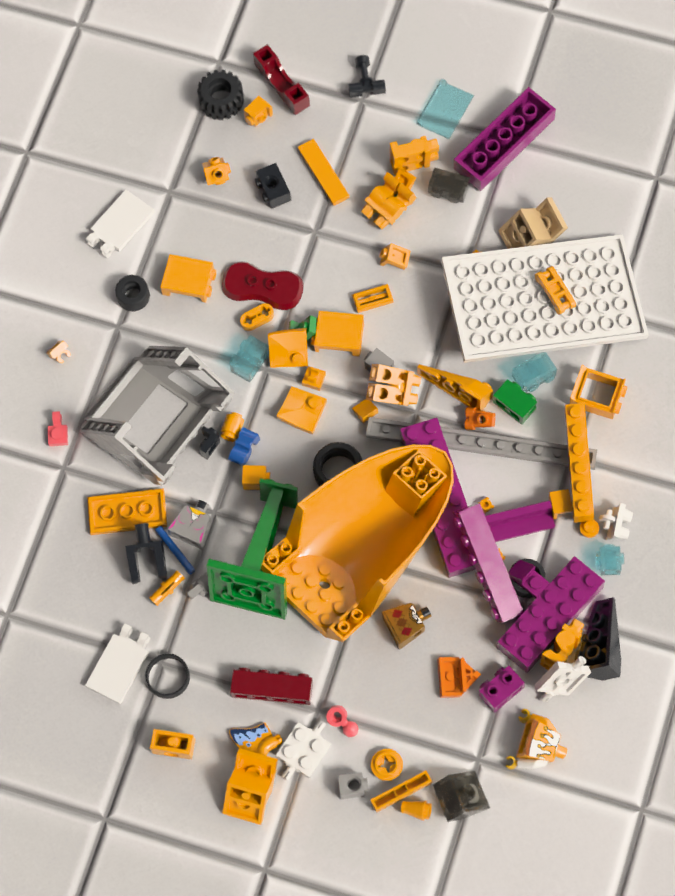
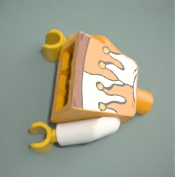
(538, 743)

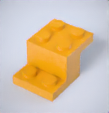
(250, 786)

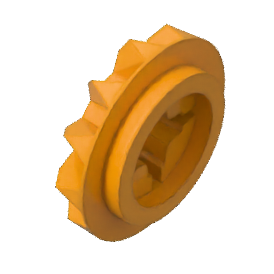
(392, 757)

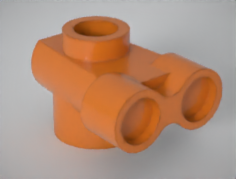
(474, 418)

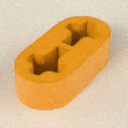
(258, 319)

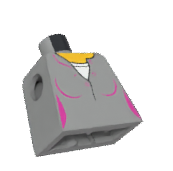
(192, 525)

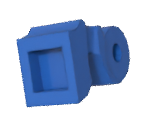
(242, 450)

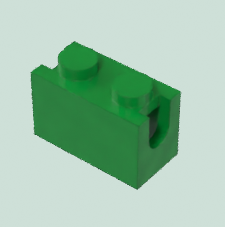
(515, 401)

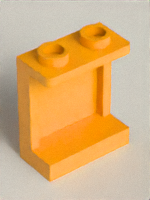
(188, 277)
(339, 332)

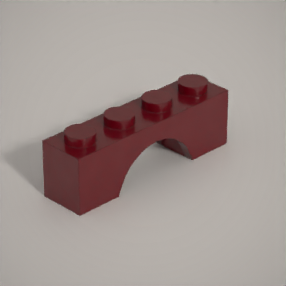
(288, 90)

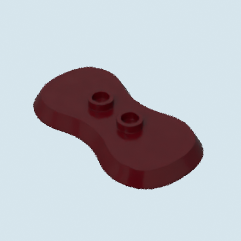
(247, 282)

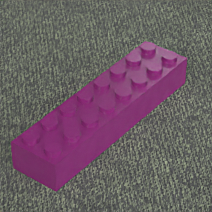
(446, 533)

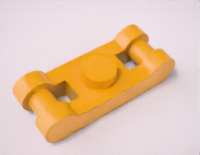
(555, 290)

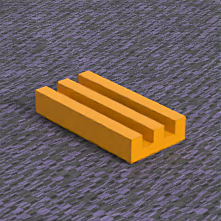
(372, 305)

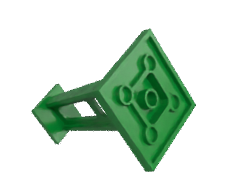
(247, 584)

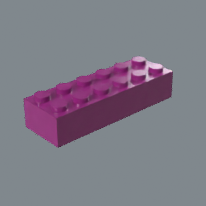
(504, 138)
(545, 617)

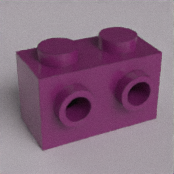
(501, 688)

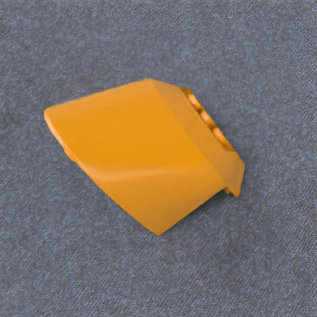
(360, 535)

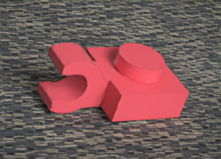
(57, 433)

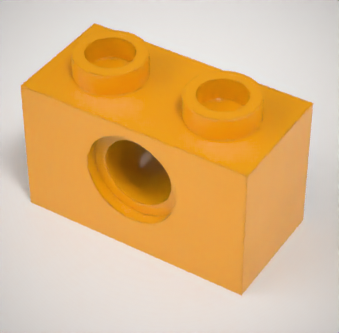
(172, 744)

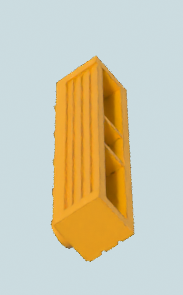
(401, 791)

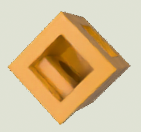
(257, 111)

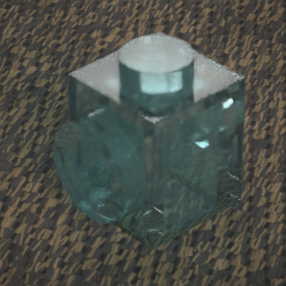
(609, 560)

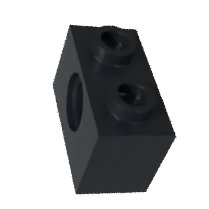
(272, 176)

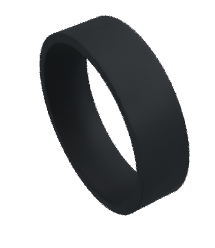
(159, 658)

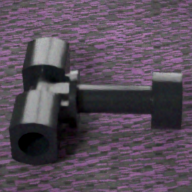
(366, 83)

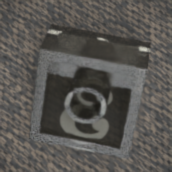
(460, 795)

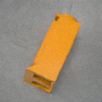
(594, 407)

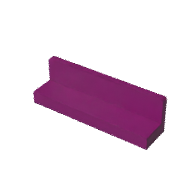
(521, 521)

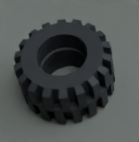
(220, 82)

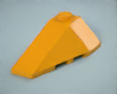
(464, 389)

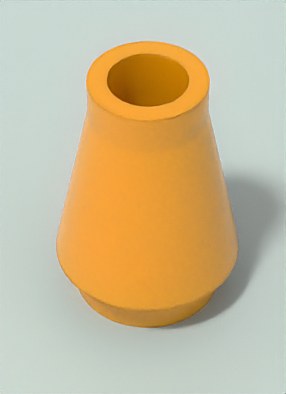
(417, 809)

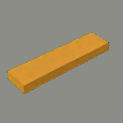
(323, 172)

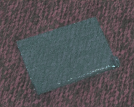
(444, 109)

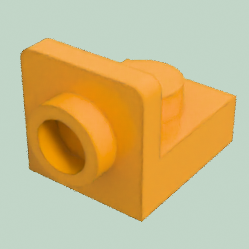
(395, 256)

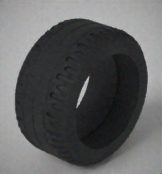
(329, 451)

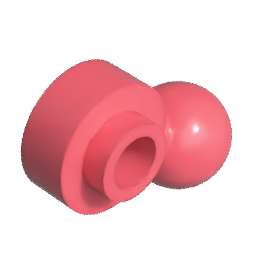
(350, 728)

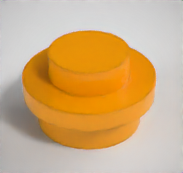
(589, 529)

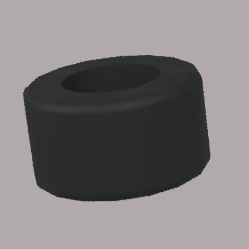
(135, 303)

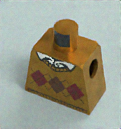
(405, 623)

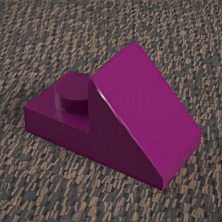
(526, 576)

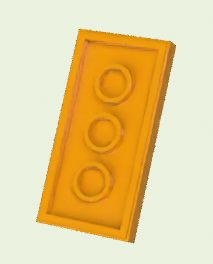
(125, 510)

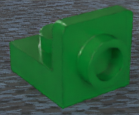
(309, 323)

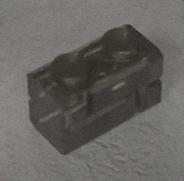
(448, 185)

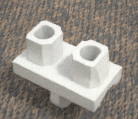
(613, 522)

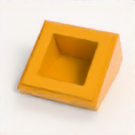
(365, 410)

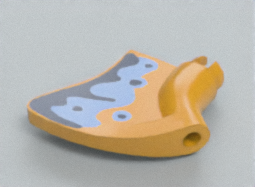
(256, 739)

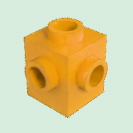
(216, 171)

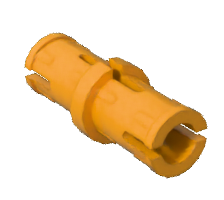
(157, 597)

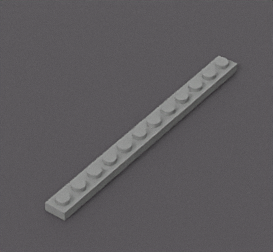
(483, 443)

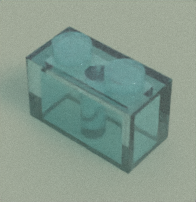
(249, 358)
(534, 372)

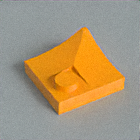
(288, 348)
(302, 410)

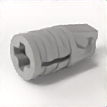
(200, 587)

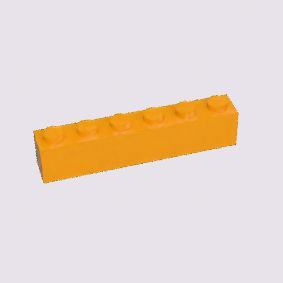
(579, 463)

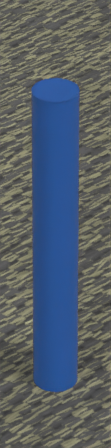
(175, 550)

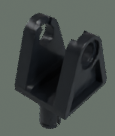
(143, 540)

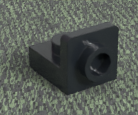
(210, 444)

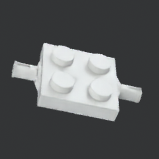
(562, 678)
(303, 750)

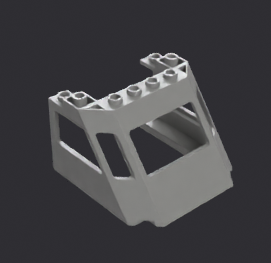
(110, 415)

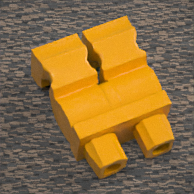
(383, 202)
(564, 644)

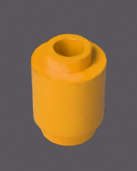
(232, 426)

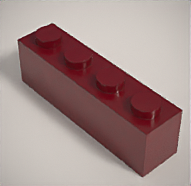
(272, 687)

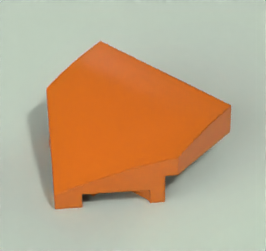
(455, 676)

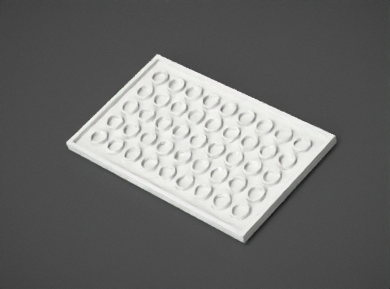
(508, 314)

